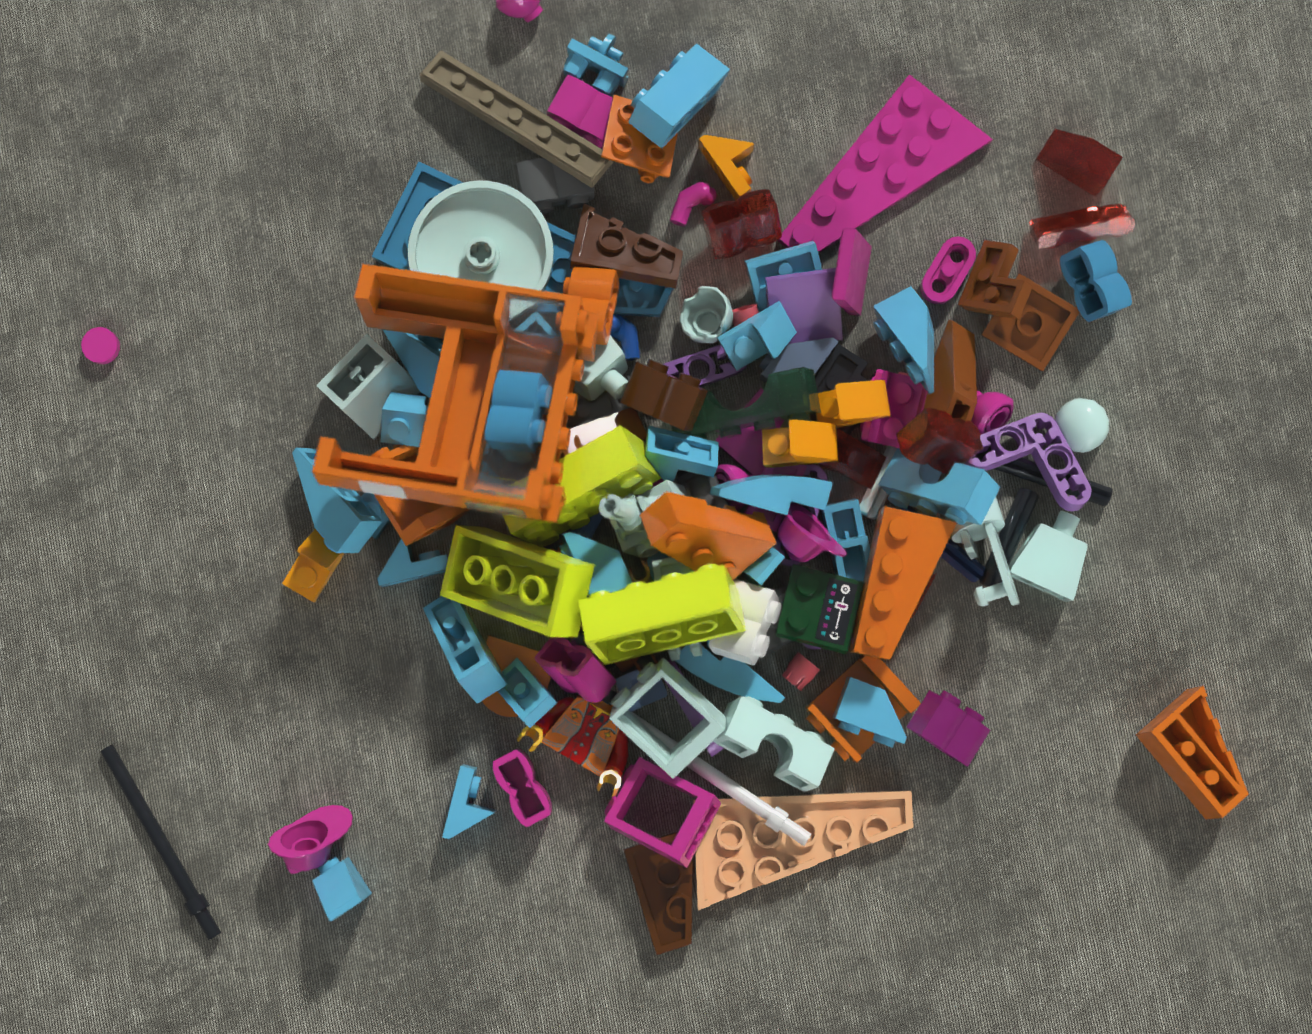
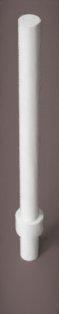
(775, 818)

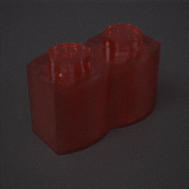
(742, 224)
(939, 440)

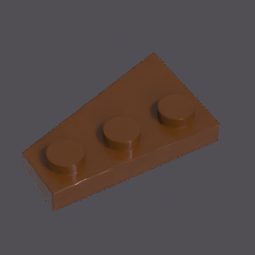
(634, 256)
(664, 895)

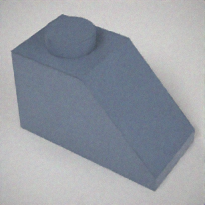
(795, 355)

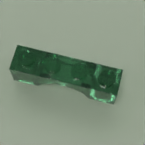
(786, 396)

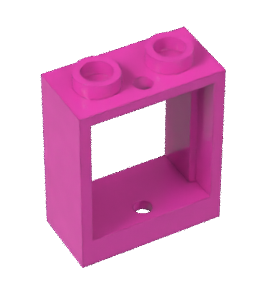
(693, 828)

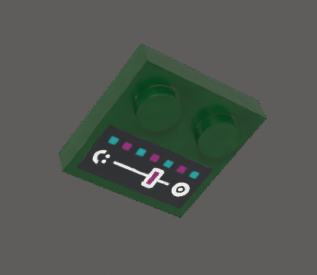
(819, 609)

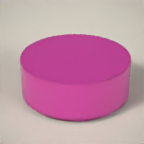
(100, 345)

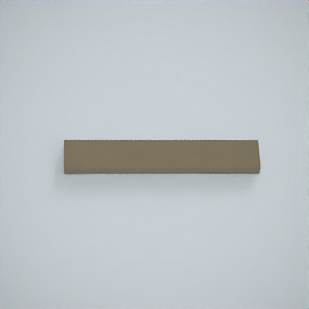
(515, 118)

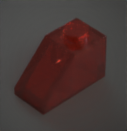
(1079, 160)

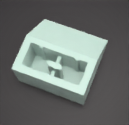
(364, 382)

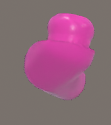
(690, 197)

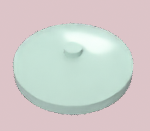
(483, 236)

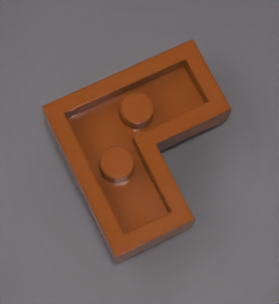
(989, 286)

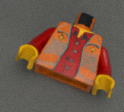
(585, 736)

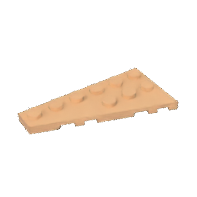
(746, 853)

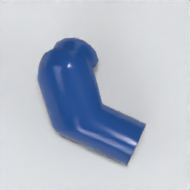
(627, 334)

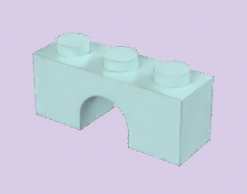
(800, 752)

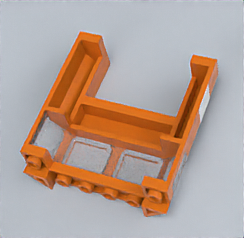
(483, 332)

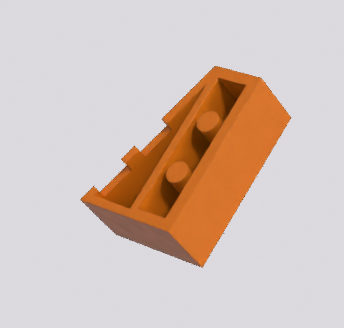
(706, 534)
(1194, 755)

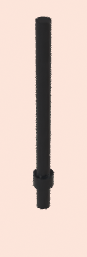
(195, 904)

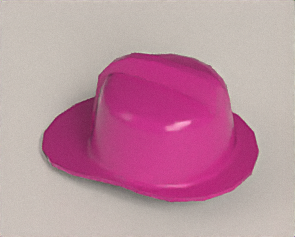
(805, 535)
(309, 840)

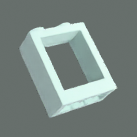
(684, 752)

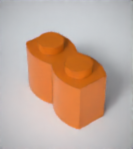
(599, 295)

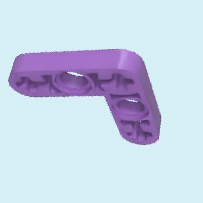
(1032, 444)

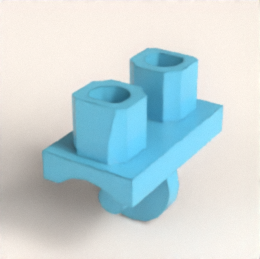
(610, 72)

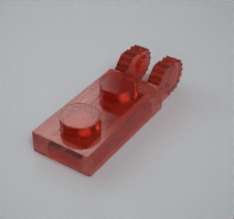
(1081, 225)

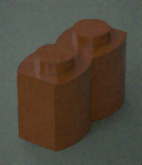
(663, 395)

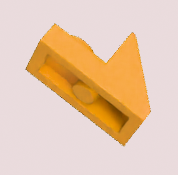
(722, 156)
(854, 403)
(799, 444)
(312, 567)

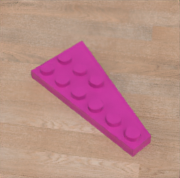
(894, 156)

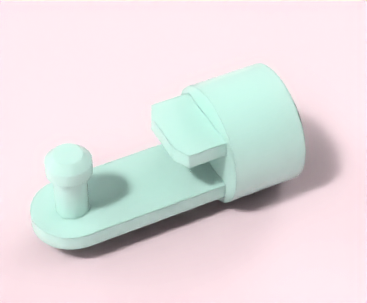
(989, 529)

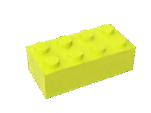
(600, 468)
(516, 580)
(662, 614)

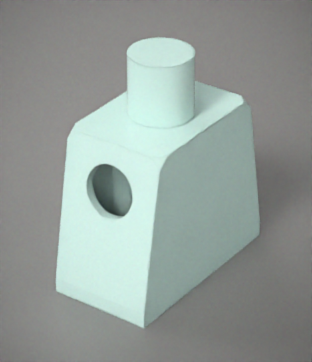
(604, 373)
(1051, 558)

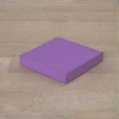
(807, 303)

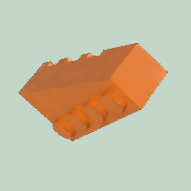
(897, 571)

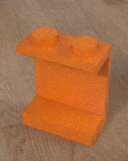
(413, 517)
(871, 671)

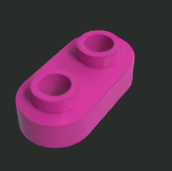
(947, 271)

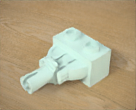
(626, 519)

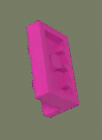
(905, 403)

